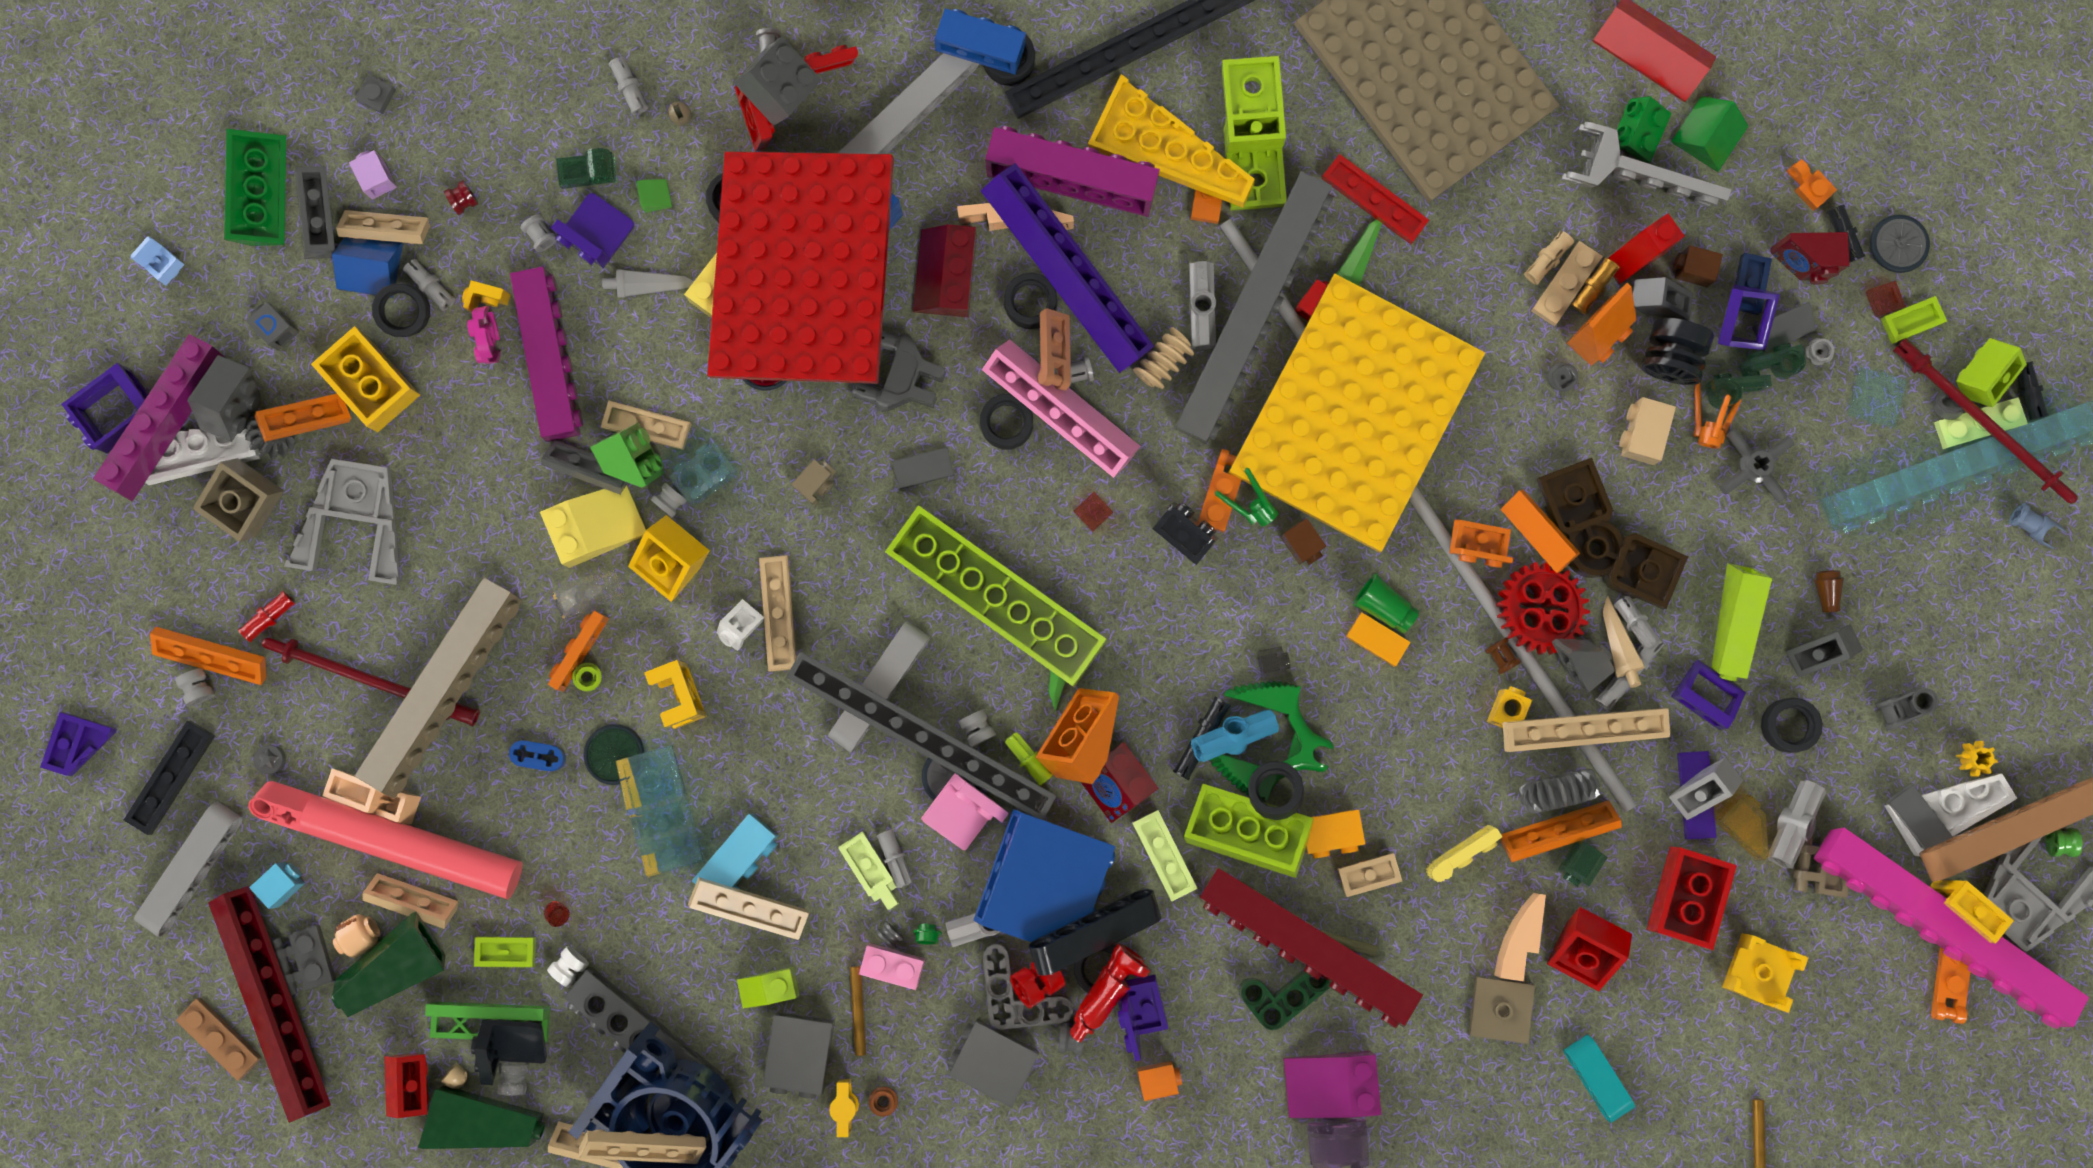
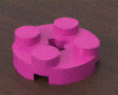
(486, 332)

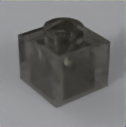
(1273, 662)

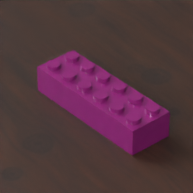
(1074, 171)

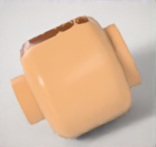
(356, 935)

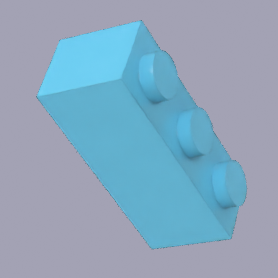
(740, 853)

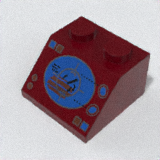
(1813, 255)
(1120, 784)

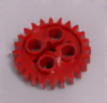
(1543, 583)

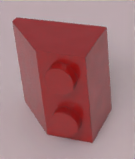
(1590, 949)

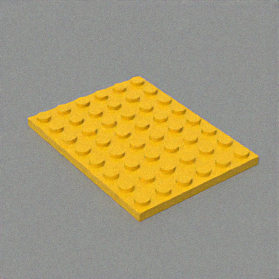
(1357, 412)

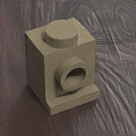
(814, 481)

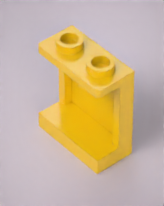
(1974, 908)

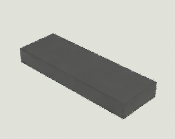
(580, 465)
(1919, 817)

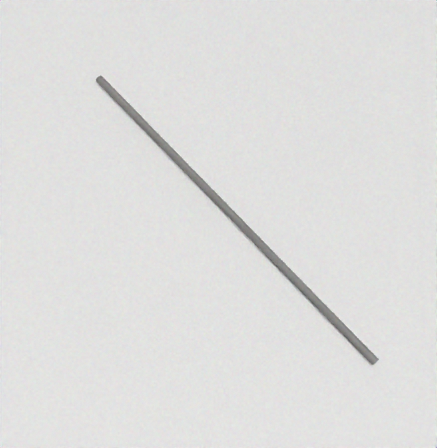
(1464, 568)

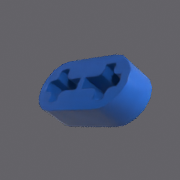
(536, 762)

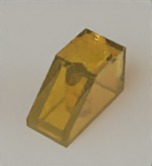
(1745, 824)

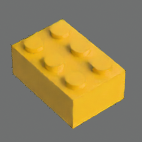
(365, 379)

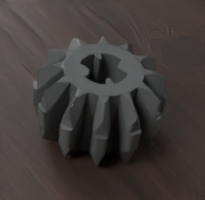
(273, 448)

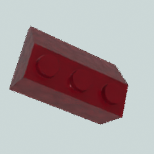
(945, 270)

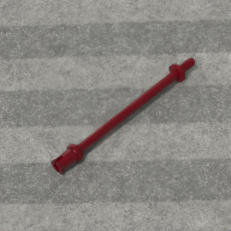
(1923, 365)
(291, 651)

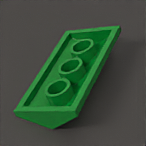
(255, 188)

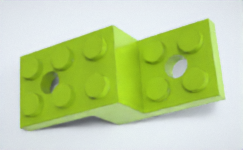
(1256, 127)

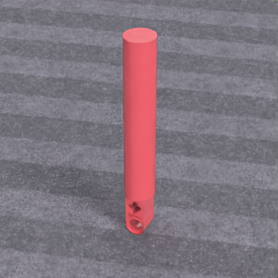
(387, 839)

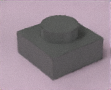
(375, 94)

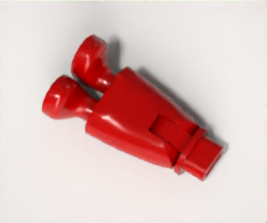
(1107, 990)

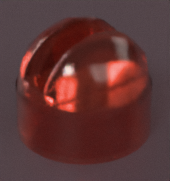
(556, 913)

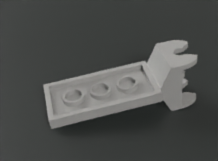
(1606, 159)

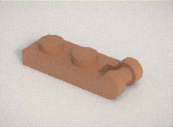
(1055, 349)

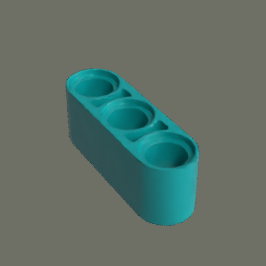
(1599, 1078)

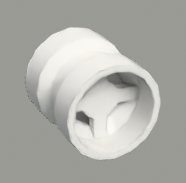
(568, 966)

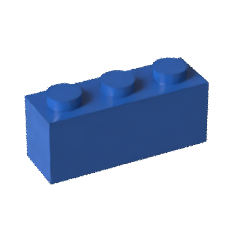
(980, 40)

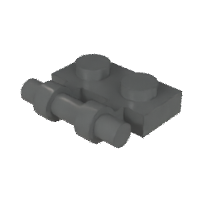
(311, 959)

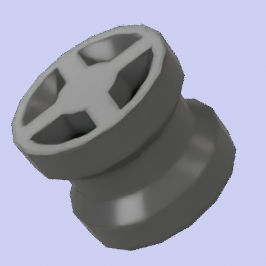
(1067, 1042)

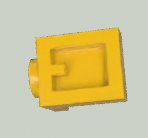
(488, 294)

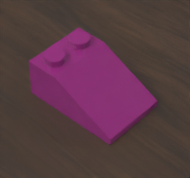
(1332, 1085)

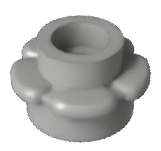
(1825, 346)

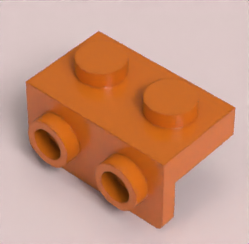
(1480, 541)

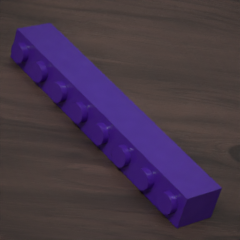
(1067, 267)

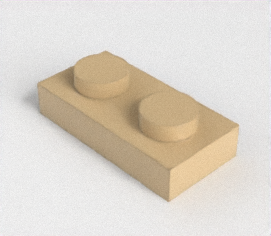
(1369, 875)

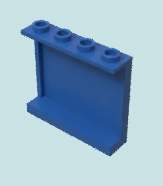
(1042, 878)

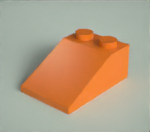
(1605, 327)
(1081, 737)

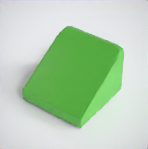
(654, 194)

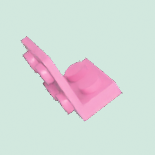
(961, 812)

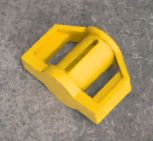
(844, 1107)

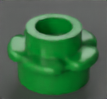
(927, 934)

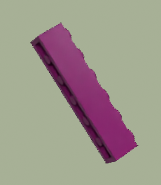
(545, 354)
(156, 420)

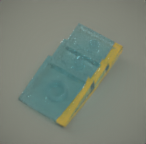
(659, 811)

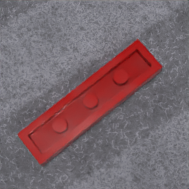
(1375, 199)

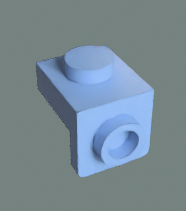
(157, 260)

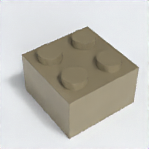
(238, 499)

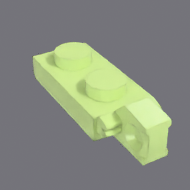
(869, 869)

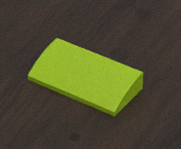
(1234, 829)

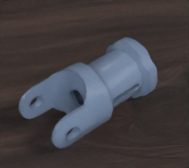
(2033, 523)

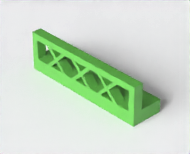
(483, 1011)

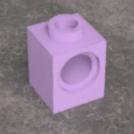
(372, 174)

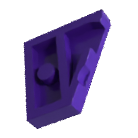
(74, 743)

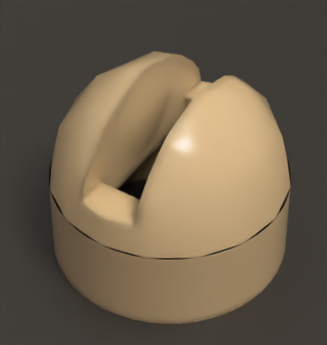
(455, 1077)

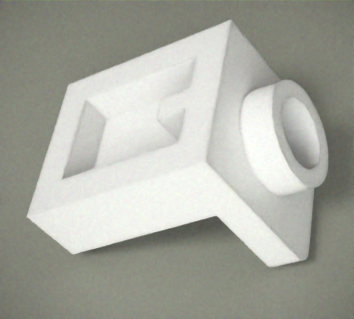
(738, 625)

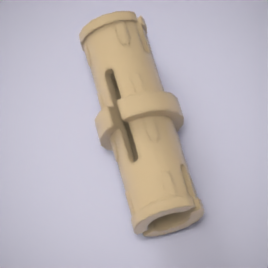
(1549, 257)

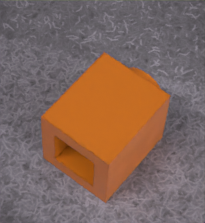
(1159, 1080)

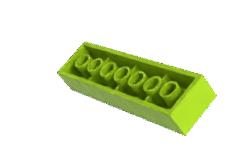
(996, 596)

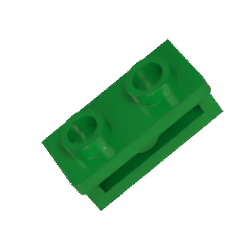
(1642, 127)

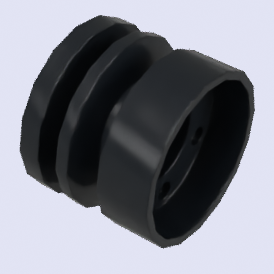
(1677, 351)

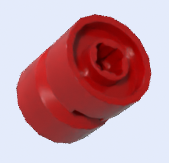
(1033, 987)

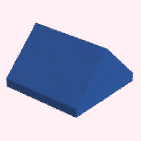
(366, 264)

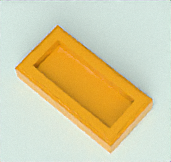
(1378, 639)

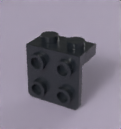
(1185, 532)
(509, 1042)

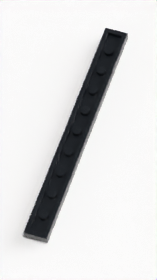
(1116, 53)

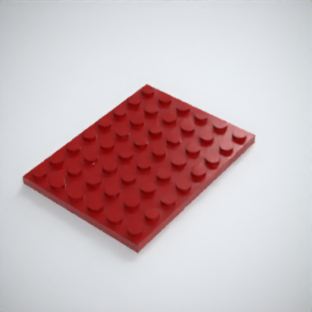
(801, 267)

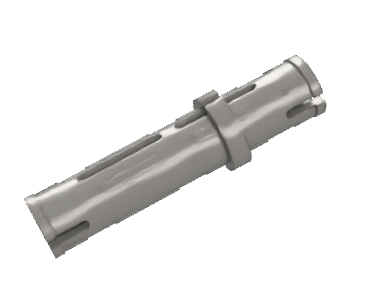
(1618, 686)

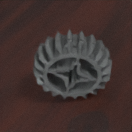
(1559, 791)

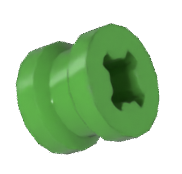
(2064, 842)

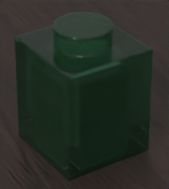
(1582, 864)

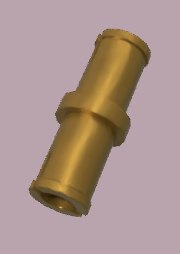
(1595, 286)

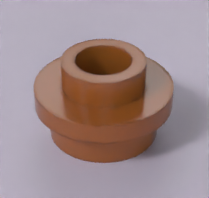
(879, 1110)

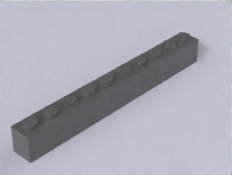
(1254, 307)
(920, 736)

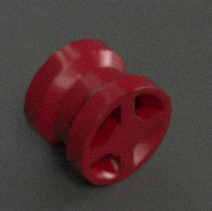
(461, 197)

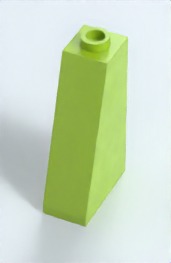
(1739, 620)

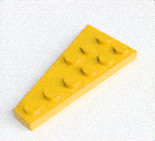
(1150, 133)

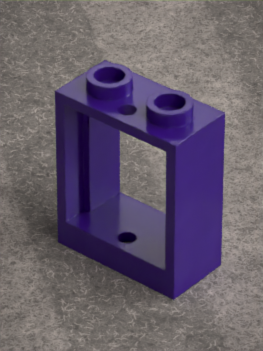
(95, 391)

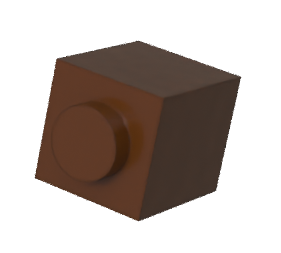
(1697, 266)
(1304, 542)

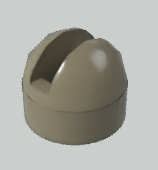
(685, 111)

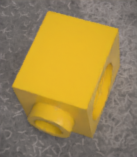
(1517, 696)

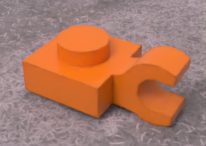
(1812, 188)

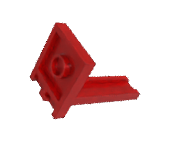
(758, 125)

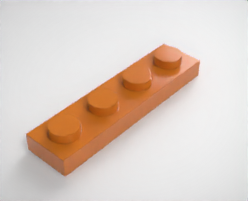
(208, 655)
(1560, 831)

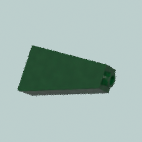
(394, 964)
(477, 1121)

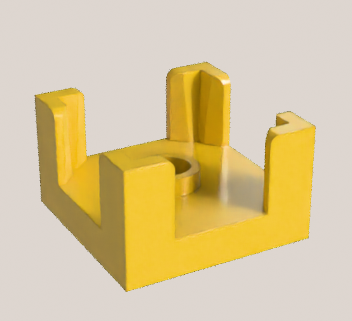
(684, 690)
(1763, 972)

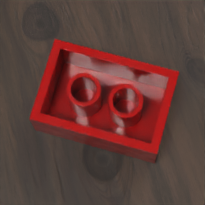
(1691, 897)

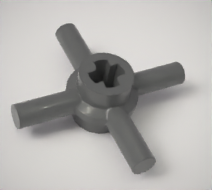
(1761, 474)

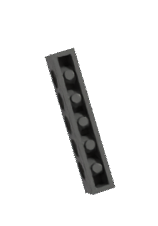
(616, 1002)

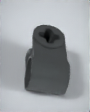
(1902, 708)

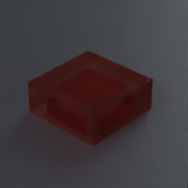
(1885, 299)
(1093, 512)

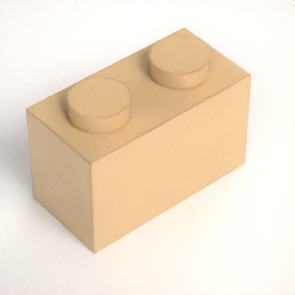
(1647, 430)

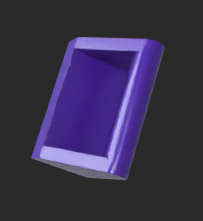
(1738, 292)
(1702, 707)

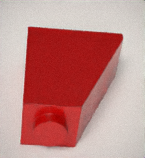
(1646, 247)

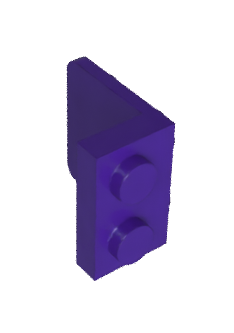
(594, 230)
(1141, 1012)

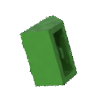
(629, 456)

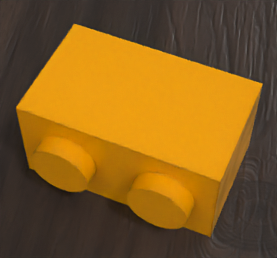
(1335, 831)

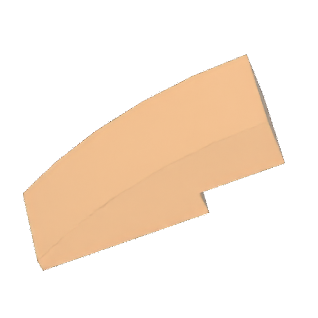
(355, 793)
(1521, 937)

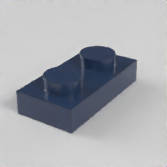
(1753, 273)

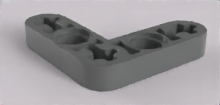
(1016, 1007)

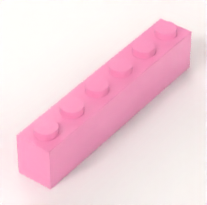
(1061, 409)

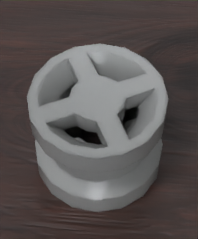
(668, 500)

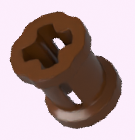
(1503, 665)

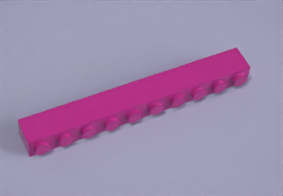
(1924, 910)

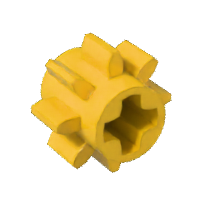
(1969, 758)

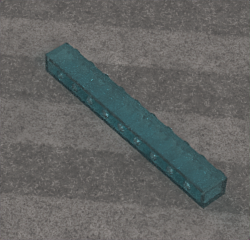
(1956, 468)

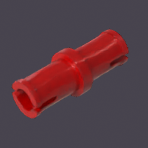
(266, 616)

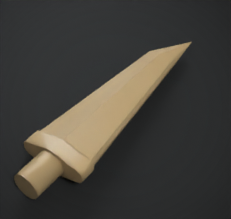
(1624, 654)

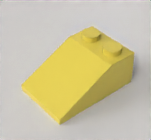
(592, 525)

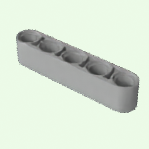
(882, 681)
(188, 869)

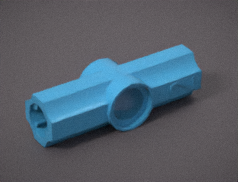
(1234, 735)

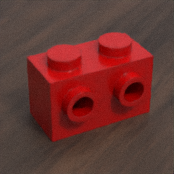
(406, 1085)

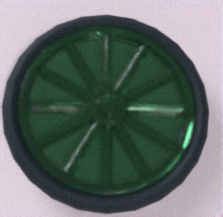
(606, 747)

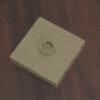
(1501, 1010)

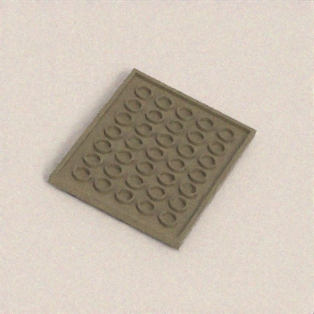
(1429, 81)

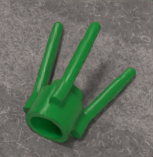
(1261, 508)

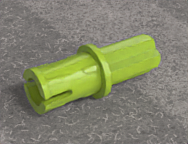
(1027, 758)

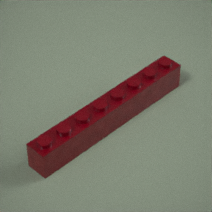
(1310, 947)
(269, 1003)

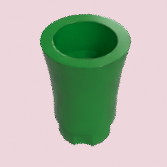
(1386, 604)

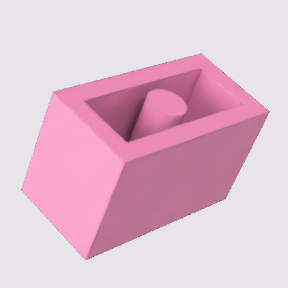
(892, 966)

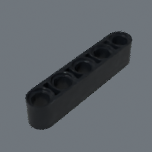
(1094, 932)

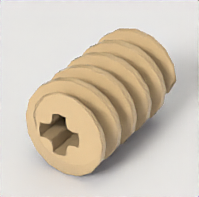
(1164, 359)

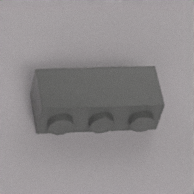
(314, 212)

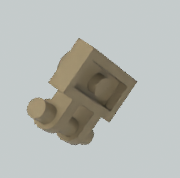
(1824, 882)

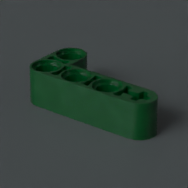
(1279, 999)

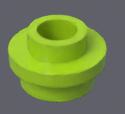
(590, 685)

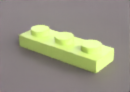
(1965, 429)
(1164, 855)

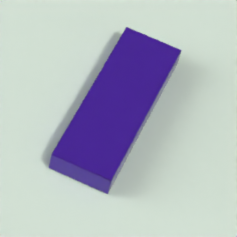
(1703, 824)

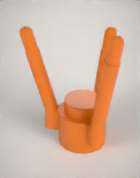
(1713, 433)

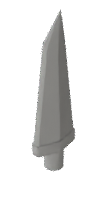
(638, 283)

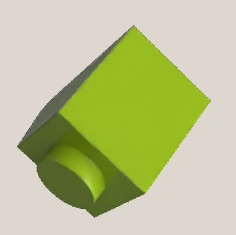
(768, 988)

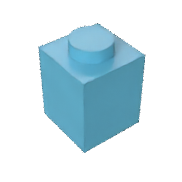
(277, 884)

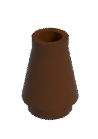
(1829, 589)

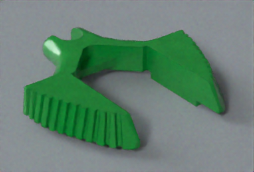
(1281, 699)

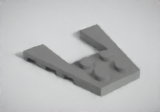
(357, 494)
(2031, 910)

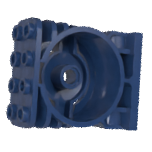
(686, 1102)

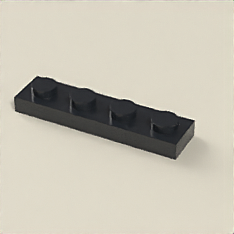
(169, 777)

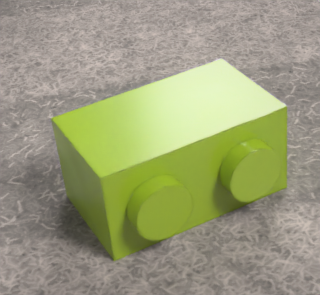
(1991, 372)

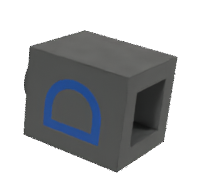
(272, 325)

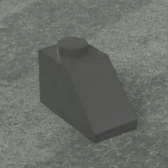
(1662, 298)
(1825, 650)
(1584, 661)

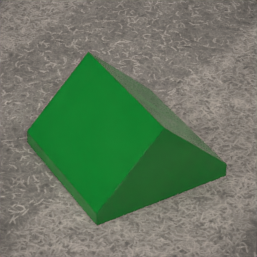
(1711, 131)

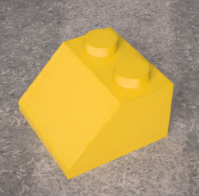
(668, 557)

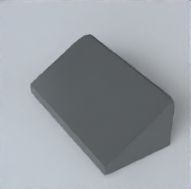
(1789, 326)

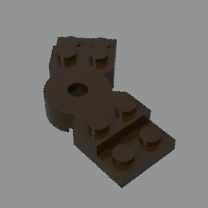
(1628, 564)

